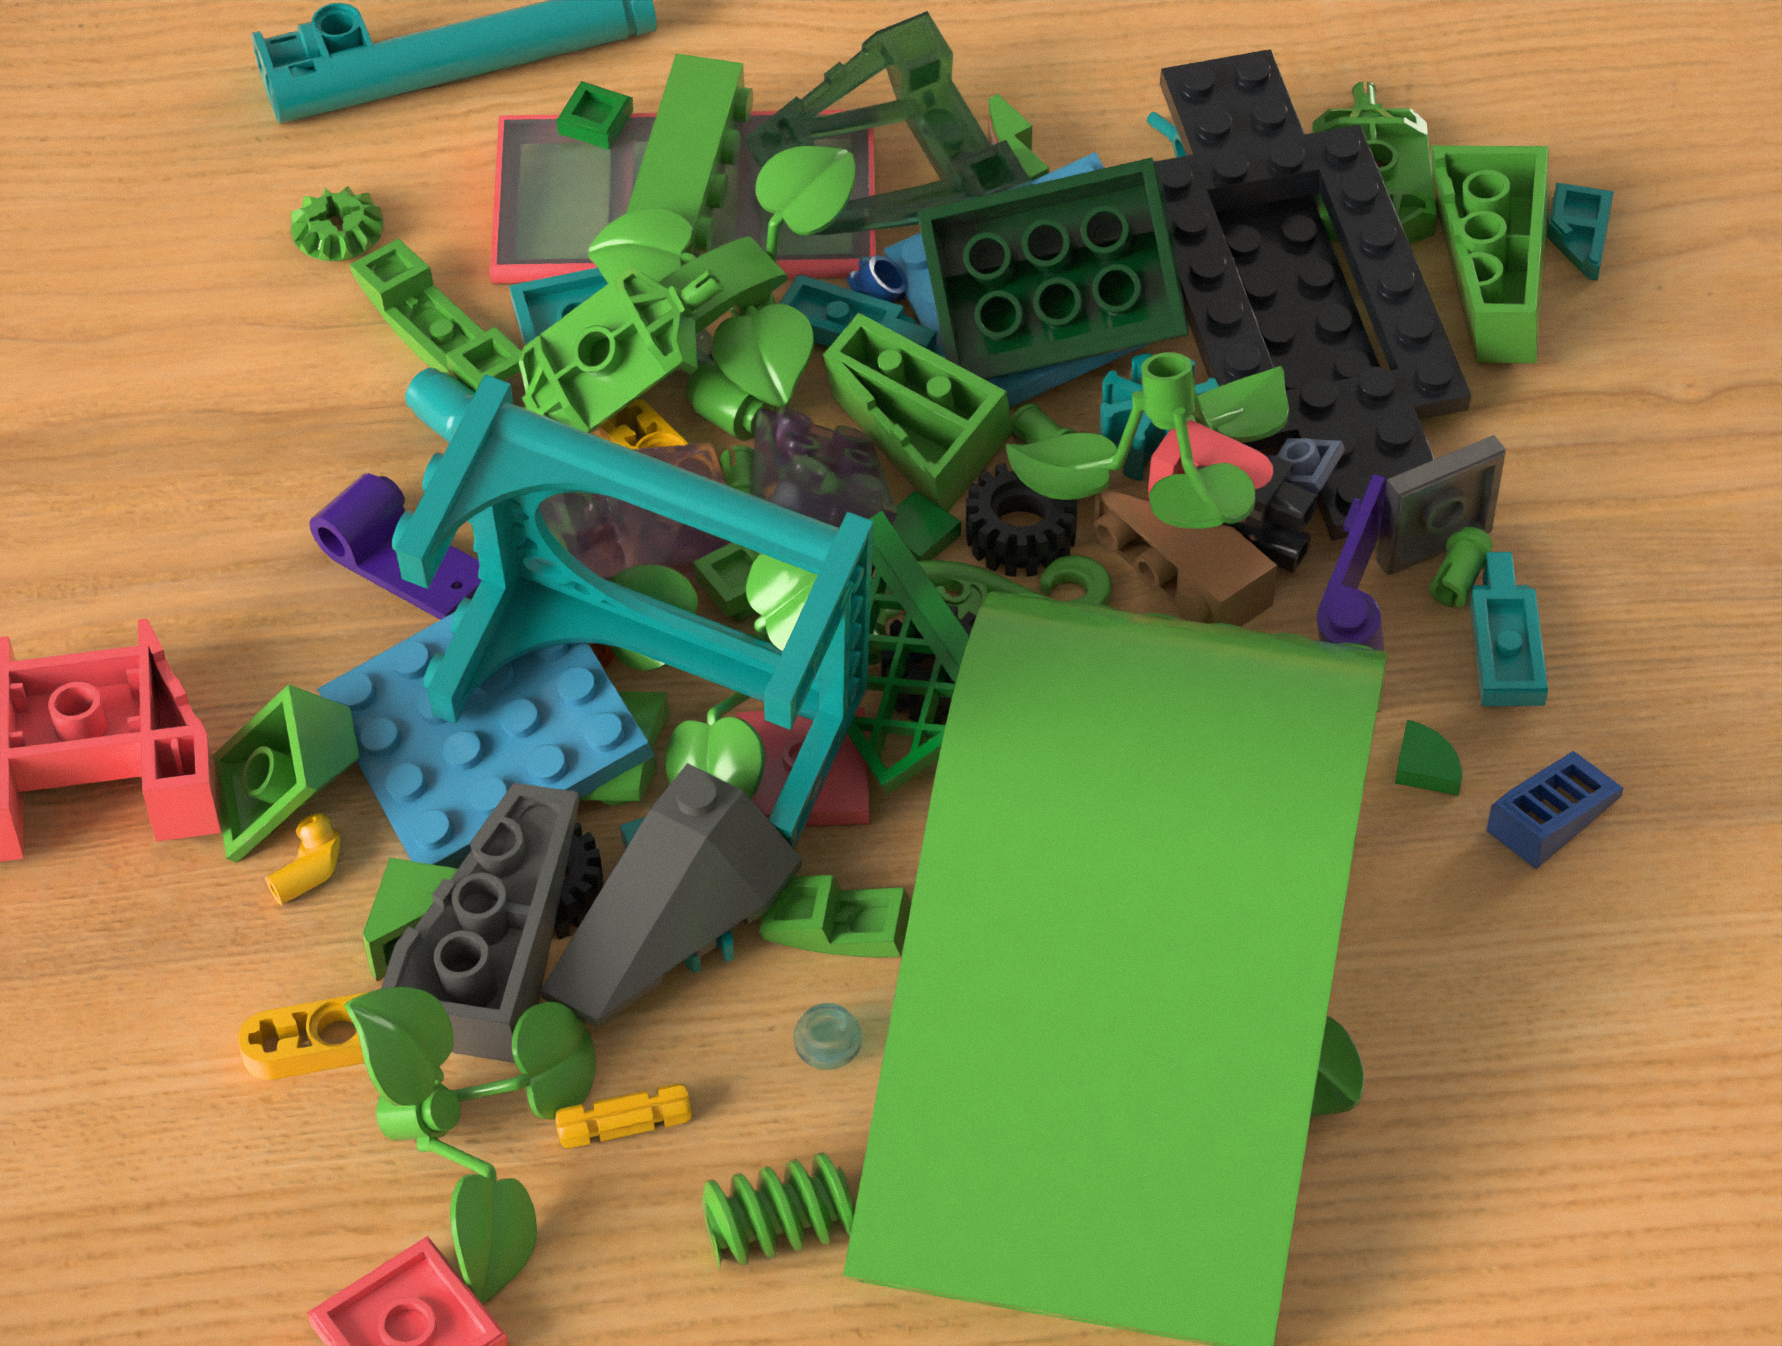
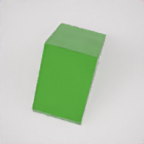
(399, 903)

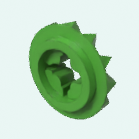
(321, 240)

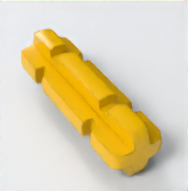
(623, 1115)

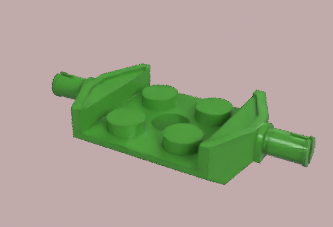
(1402, 144)
(648, 339)

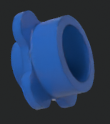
(879, 278)

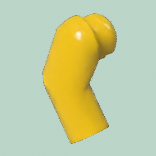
(314, 861)

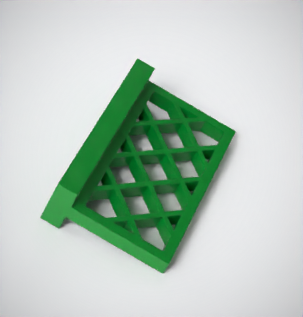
(942, 637)

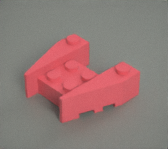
(100, 722)

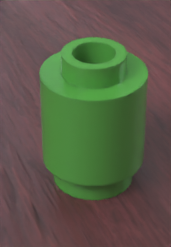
(724, 402)

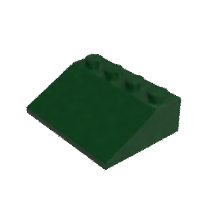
(1055, 271)

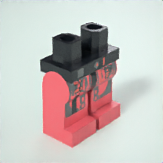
(1280, 507)

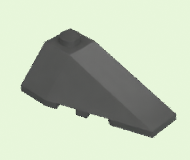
(493, 922)

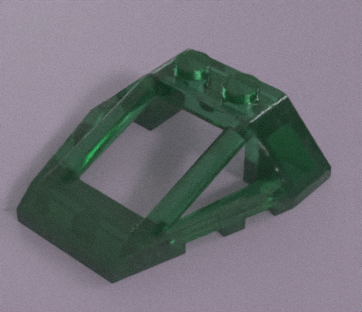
(929, 103)

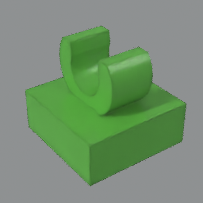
(725, 578)

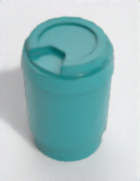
(435, 399)

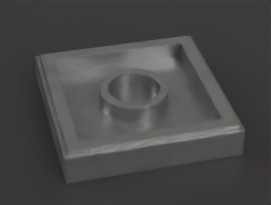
(1438, 500)

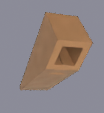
(1203, 571)

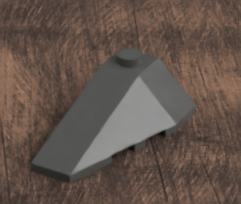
(682, 883)

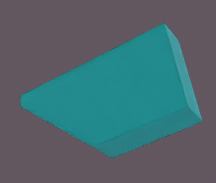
(1580, 225)

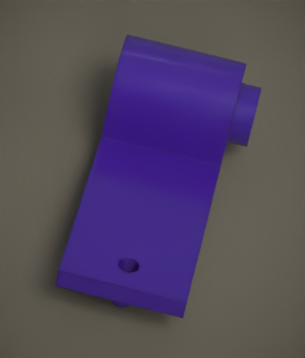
(359, 533)
(1346, 611)

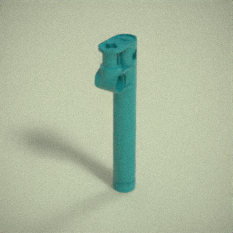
(337, 66)

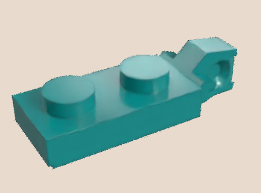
(834, 307)
(1507, 637)

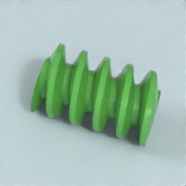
(777, 1208)

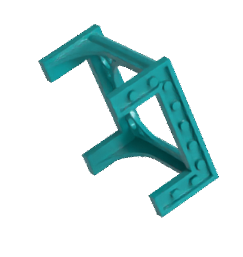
(544, 597)

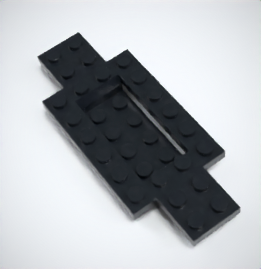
(1270, 287)

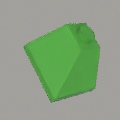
(280, 765)

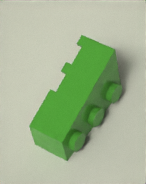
(918, 408)

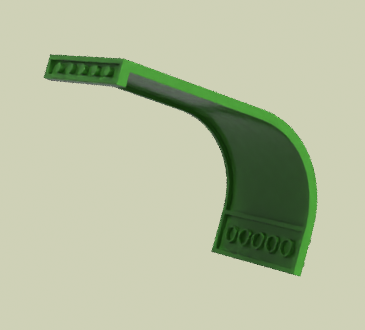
(1118, 970)

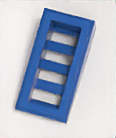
(1538, 842)

